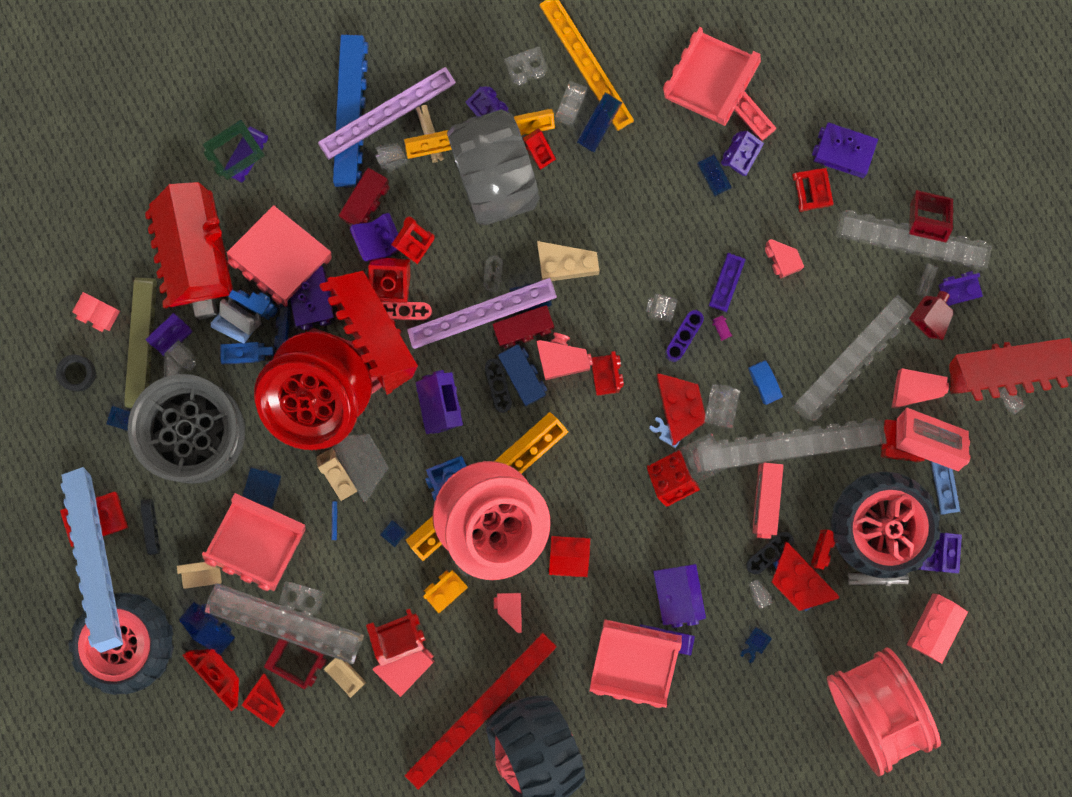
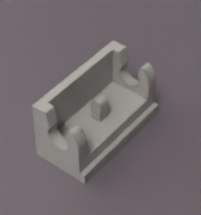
(239, 316)

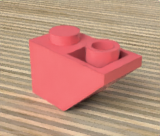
(785, 258)

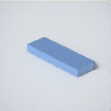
(945, 488)

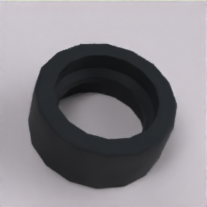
(63, 364)

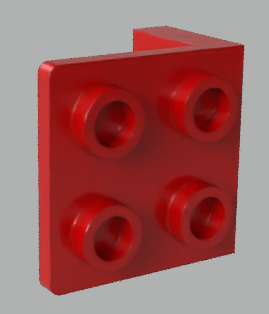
(606, 374)
(889, 449)
(672, 479)

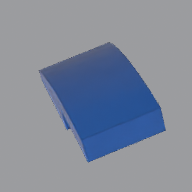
(765, 381)

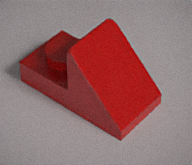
(539, 148)

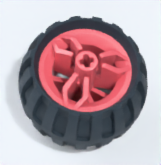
(900, 556)
(535, 749)

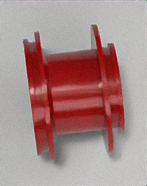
(300, 407)

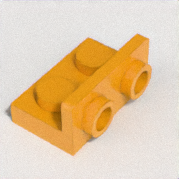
(445, 590)

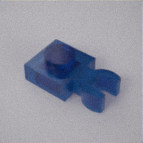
(757, 642)

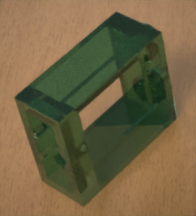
(223, 137)

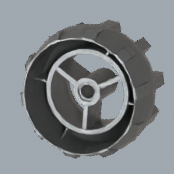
(494, 167)

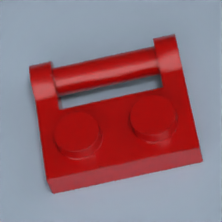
(819, 189)
(408, 244)

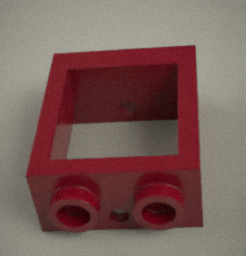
(928, 227)
(275, 656)

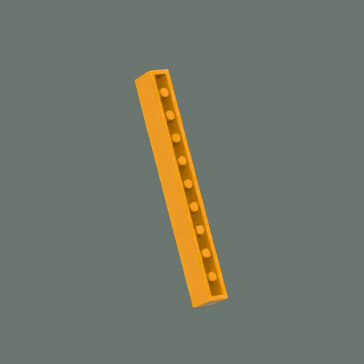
(519, 456)

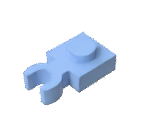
(663, 429)

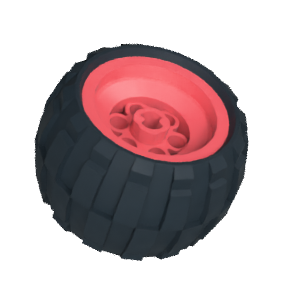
(149, 654)

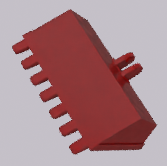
(188, 245)
(372, 329)
(1011, 367)

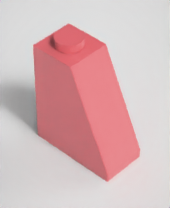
(562, 360)
(917, 387)
(405, 671)

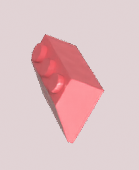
(937, 628)

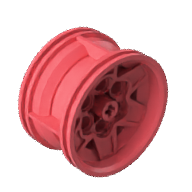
(884, 711)

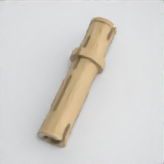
(428, 128)

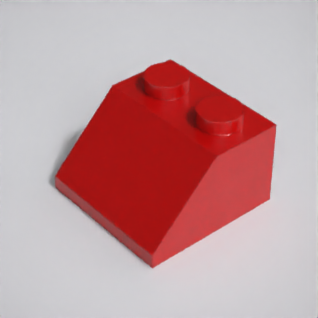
(390, 279)
(569, 556)

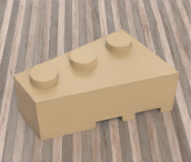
(566, 262)

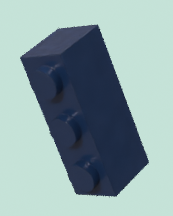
(522, 375)

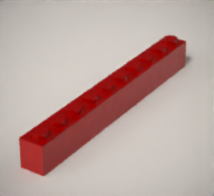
(480, 711)

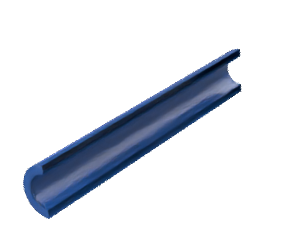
(334, 520)

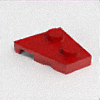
(264, 702)

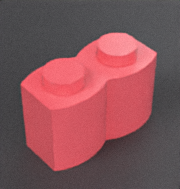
(95, 311)

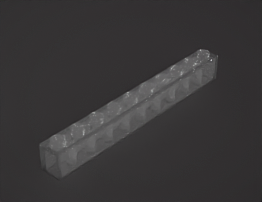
(788, 446)

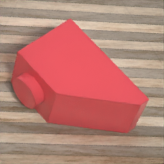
(510, 609)

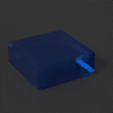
(393, 533)

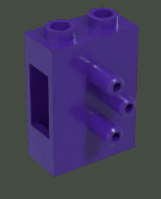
(844, 150)
(311, 303)
(439, 402)
(680, 595)

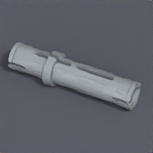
(862, 579)

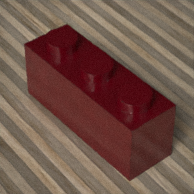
(364, 198)
(523, 327)

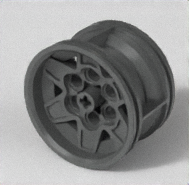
(155, 403)

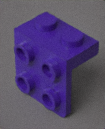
(375, 238)

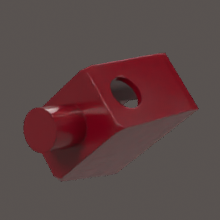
(933, 315)

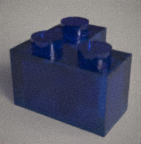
(206, 628)

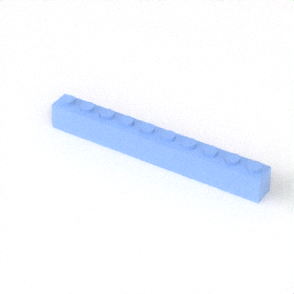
(91, 560)

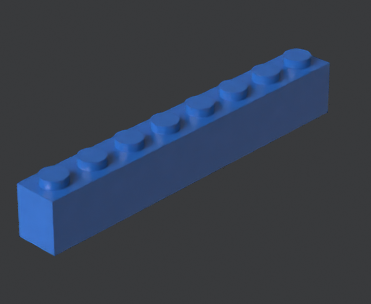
(350, 105)

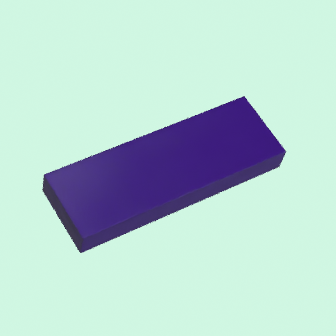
(727, 282)

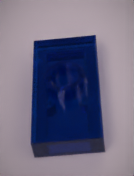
(714, 175)

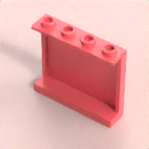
(711, 77)
(278, 255)
(254, 543)
(635, 663)

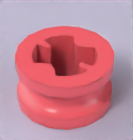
(560, 339)

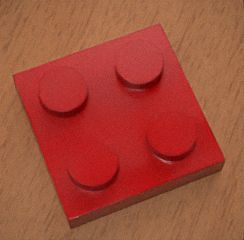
(820, 557)

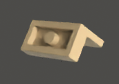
(199, 575)

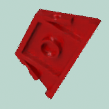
(681, 406)
(800, 581)
(216, 674)

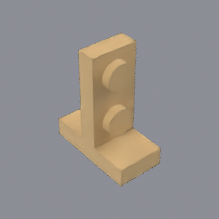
(335, 474)

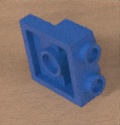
(257, 303)
(441, 473)

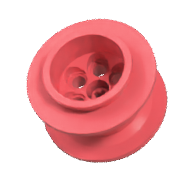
(462, 509)

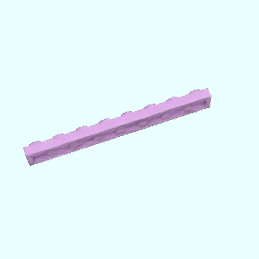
(386, 113)
(482, 313)

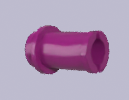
(722, 327)

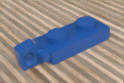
(245, 352)

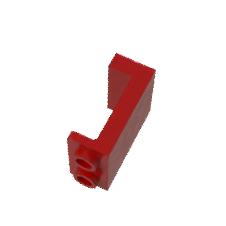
(396, 638)

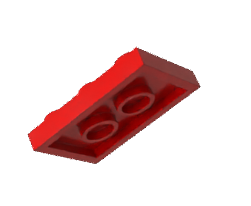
(110, 515)

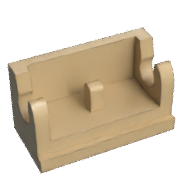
(345, 676)

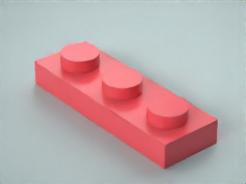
(754, 117)

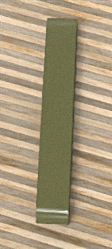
(140, 328)

